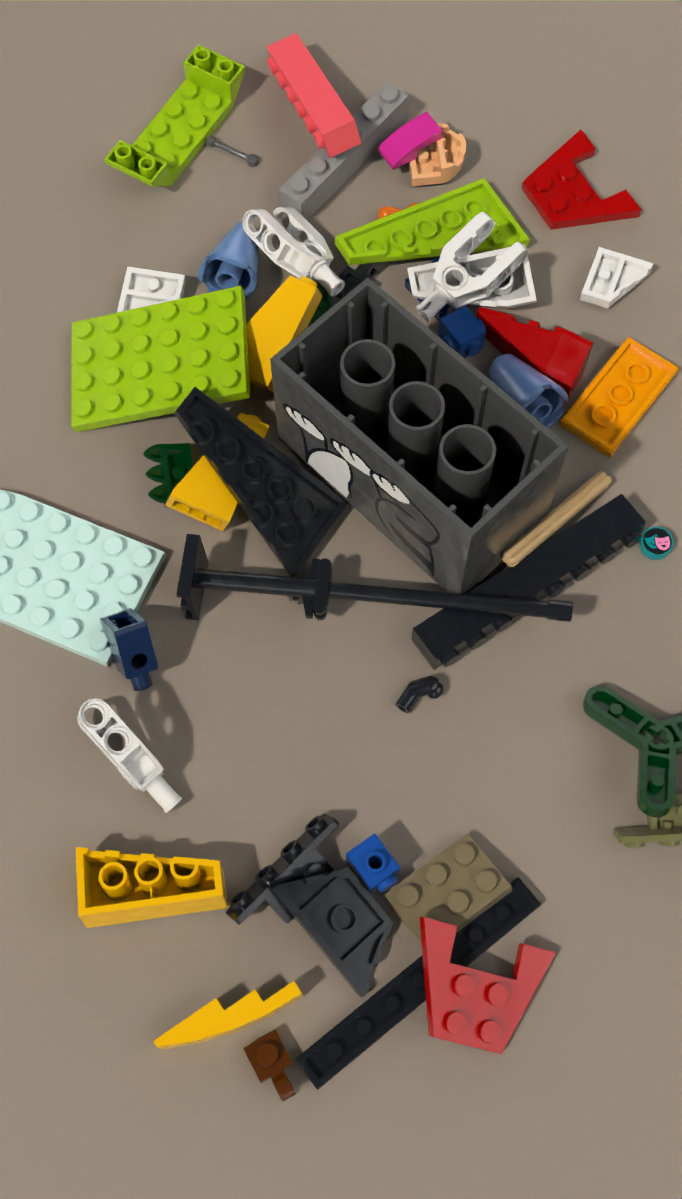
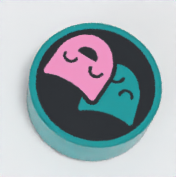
(656, 543)

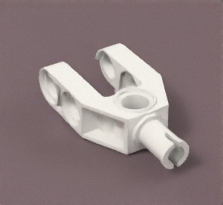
(297, 257)
(471, 288)
(134, 761)

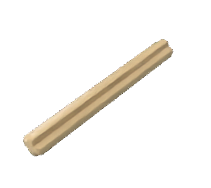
(555, 519)

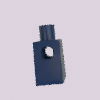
(131, 647)

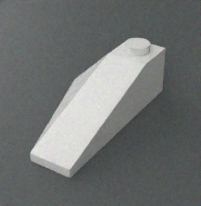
(512, 292)

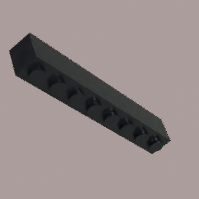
(534, 578)

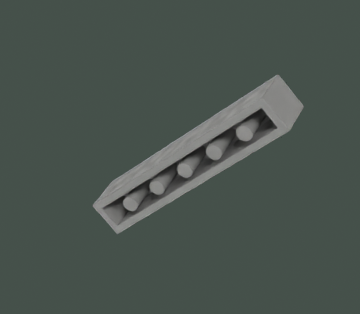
(324, 175)

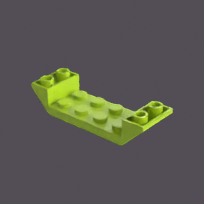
(183, 122)

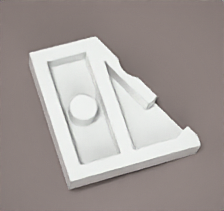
(149, 287)

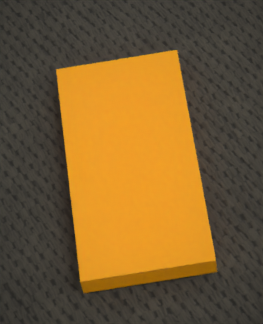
(619, 397)

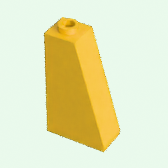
(277, 324)
(202, 491)

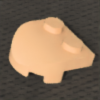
(439, 160)

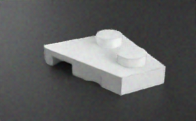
(613, 277)

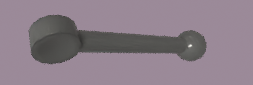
(251, 159)

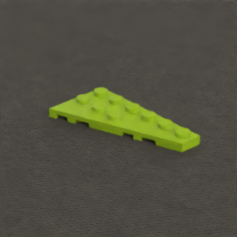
(429, 226)

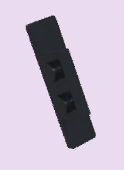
(297, 861)

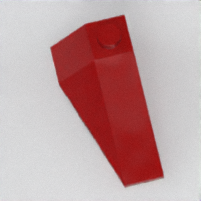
(553, 353)

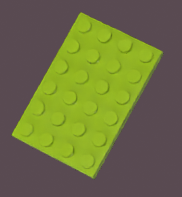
(154, 355)

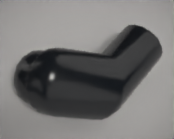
(417, 688)

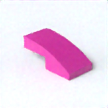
(407, 140)

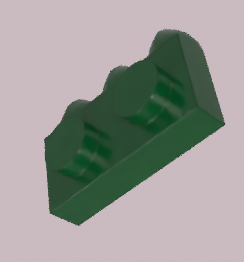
(174, 464)

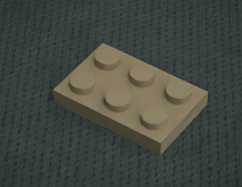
(449, 888)

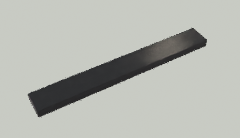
(407, 990)

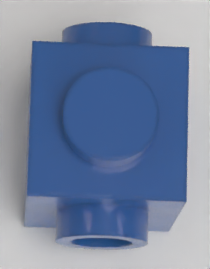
(463, 332)
(373, 853)

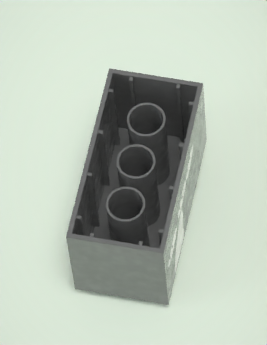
(414, 436)

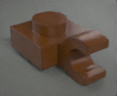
(269, 1061)

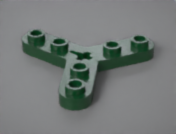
(655, 762)

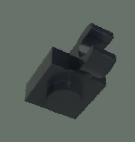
(354, 277)

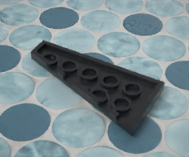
(275, 493)

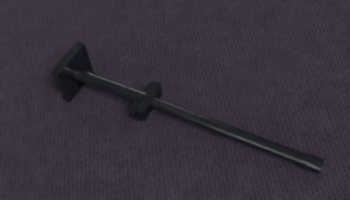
(317, 589)

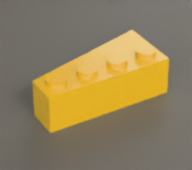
(145, 887)

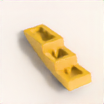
(214, 1021)

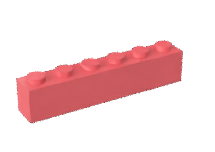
(312, 96)

